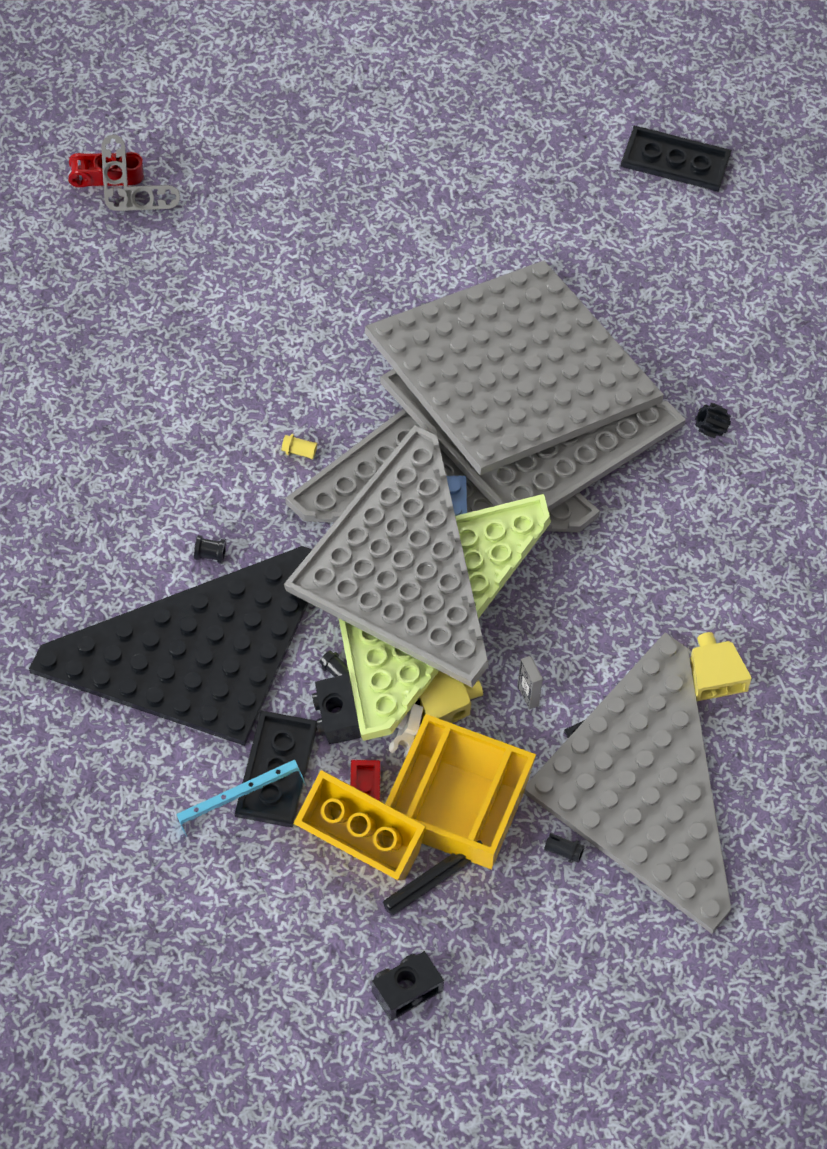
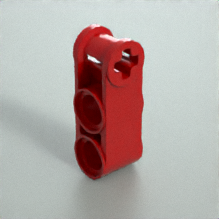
(92, 169)

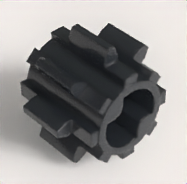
(713, 420)

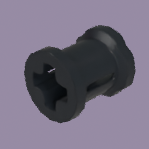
(210, 549)

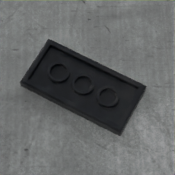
(676, 158)
(275, 743)

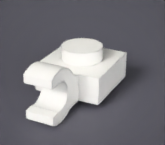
(407, 729)

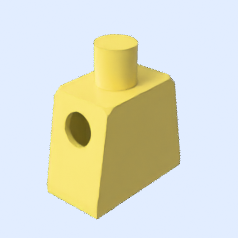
(717, 669)
(448, 698)

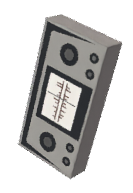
(529, 682)

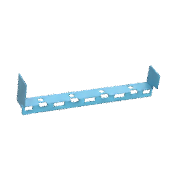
(238, 791)

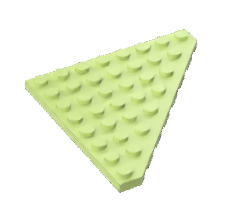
(391, 681)

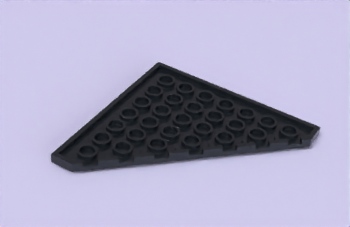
(192, 655)

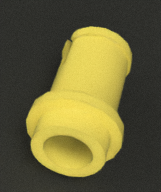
(299, 446)

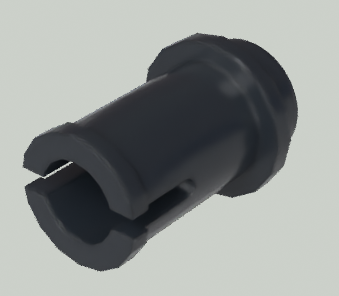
(331, 662)
(571, 850)

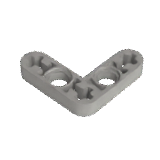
(130, 191)

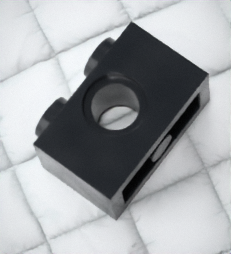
(332, 694)
(399, 1000)

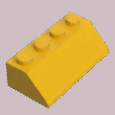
(361, 826)

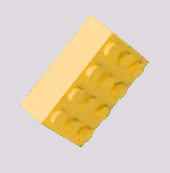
(461, 789)

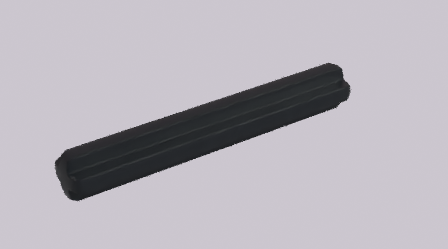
(425, 882)

